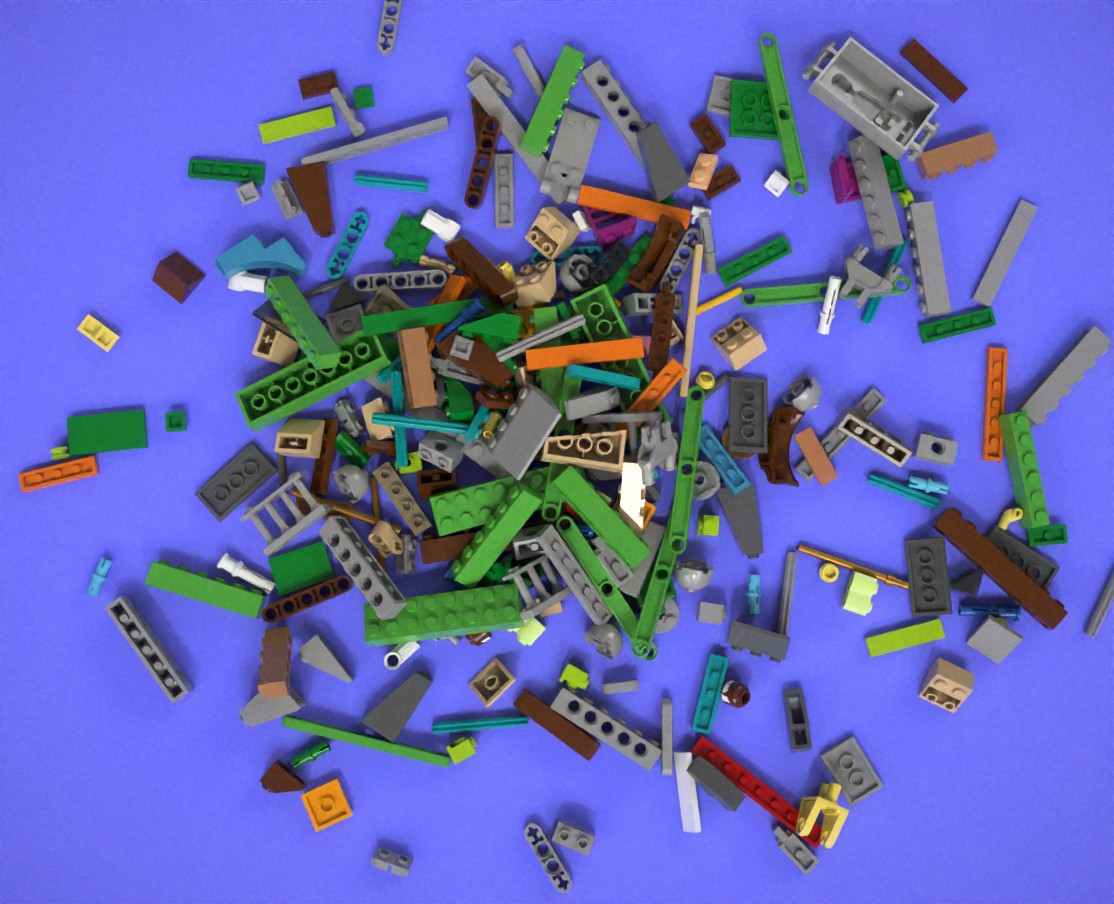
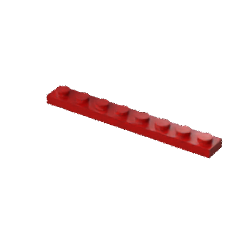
(754, 788)

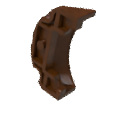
(657, 255)
(779, 434)

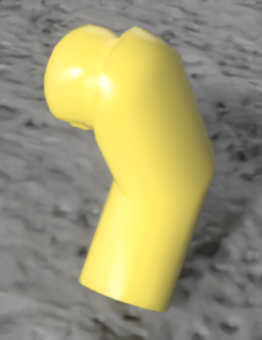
(1009, 516)

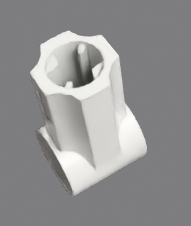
(445, 228)
(248, 281)
(403, 652)

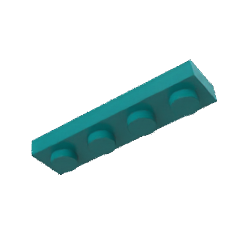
(482, 416)
(710, 694)

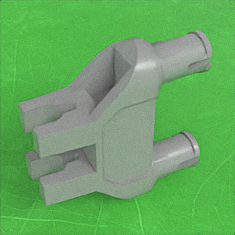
(865, 280)
(655, 448)

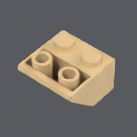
(552, 232)
(535, 283)
(739, 343)
(275, 346)
(376, 431)
(300, 438)
(947, 685)

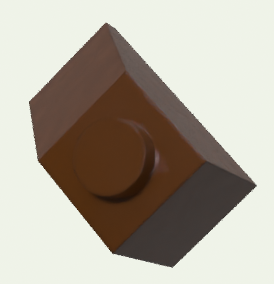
(281, 779)

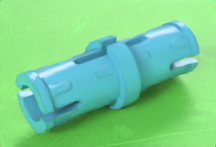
(928, 485)
(98, 577)
(753, 594)

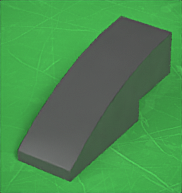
(797, 720)
(715, 784)

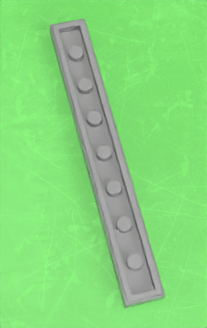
(514, 134)
(378, 142)

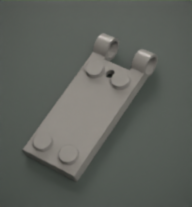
(570, 152)

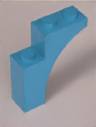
(252, 254)

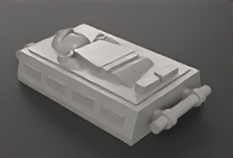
(873, 98)

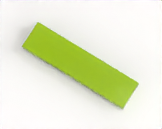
(297, 125)
(904, 637)

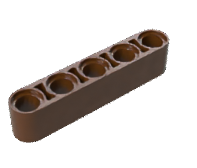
(481, 153)
(481, 272)
(298, 599)
(556, 724)

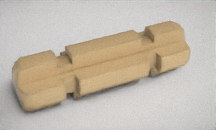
(436, 264)

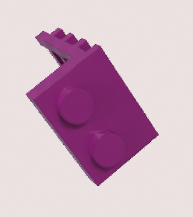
(844, 181)
(613, 232)

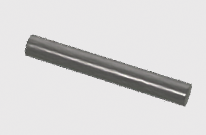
(326, 287)
(718, 383)
(281, 470)

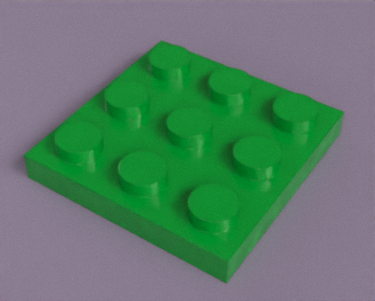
(751, 111)

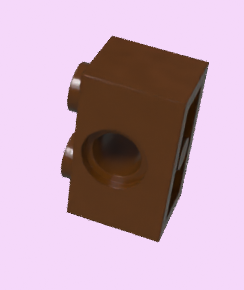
(436, 481)

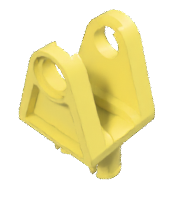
(833, 814)

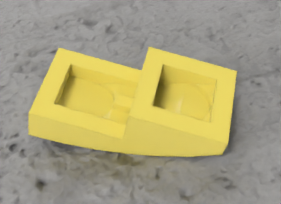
(98, 333)

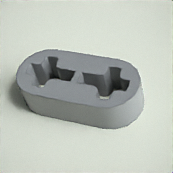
(620, 686)

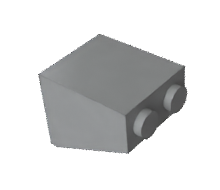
(263, 710)

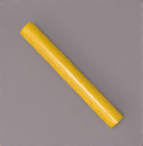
(718, 300)

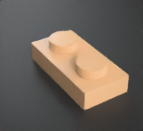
(703, 171)

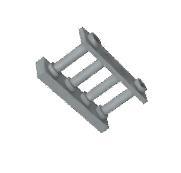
(630, 418)
(288, 532)
(546, 600)

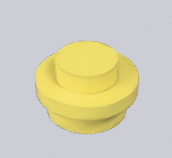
(705, 380)
(828, 572)

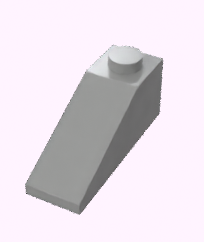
(643, 304)
(592, 402)
(321, 656)

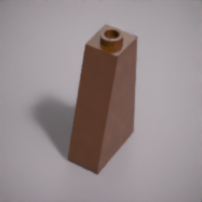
(313, 190)
(481, 364)

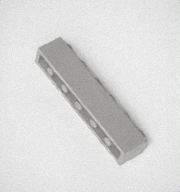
(875, 193)
(927, 259)
(1064, 375)

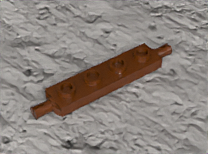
(661, 330)

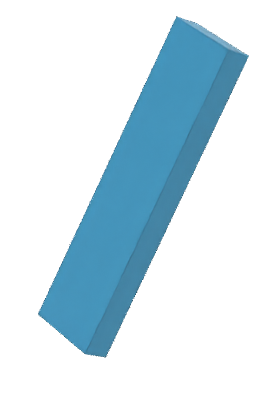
(722, 461)

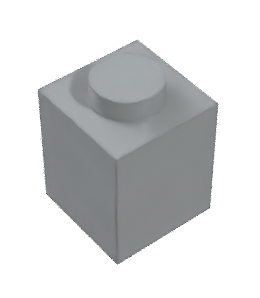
(710, 613)

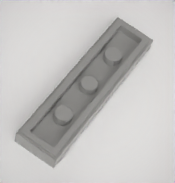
(504, 191)
(653, 537)

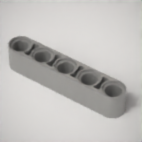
(409, 286)

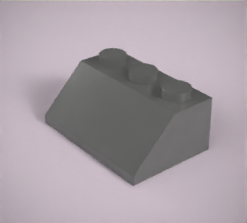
(758, 641)

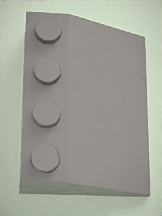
(524, 430)

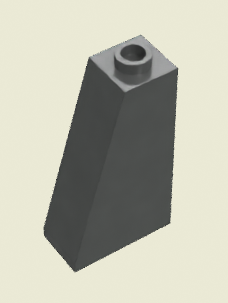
(660, 163)
(743, 519)
(396, 709)

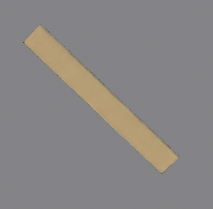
(690, 320)

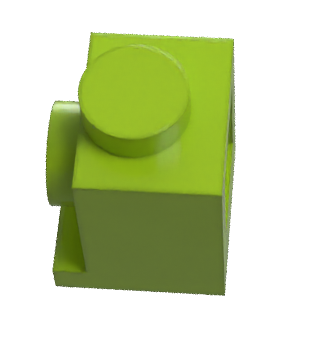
(416, 464)
(708, 525)
(575, 677)
(462, 749)

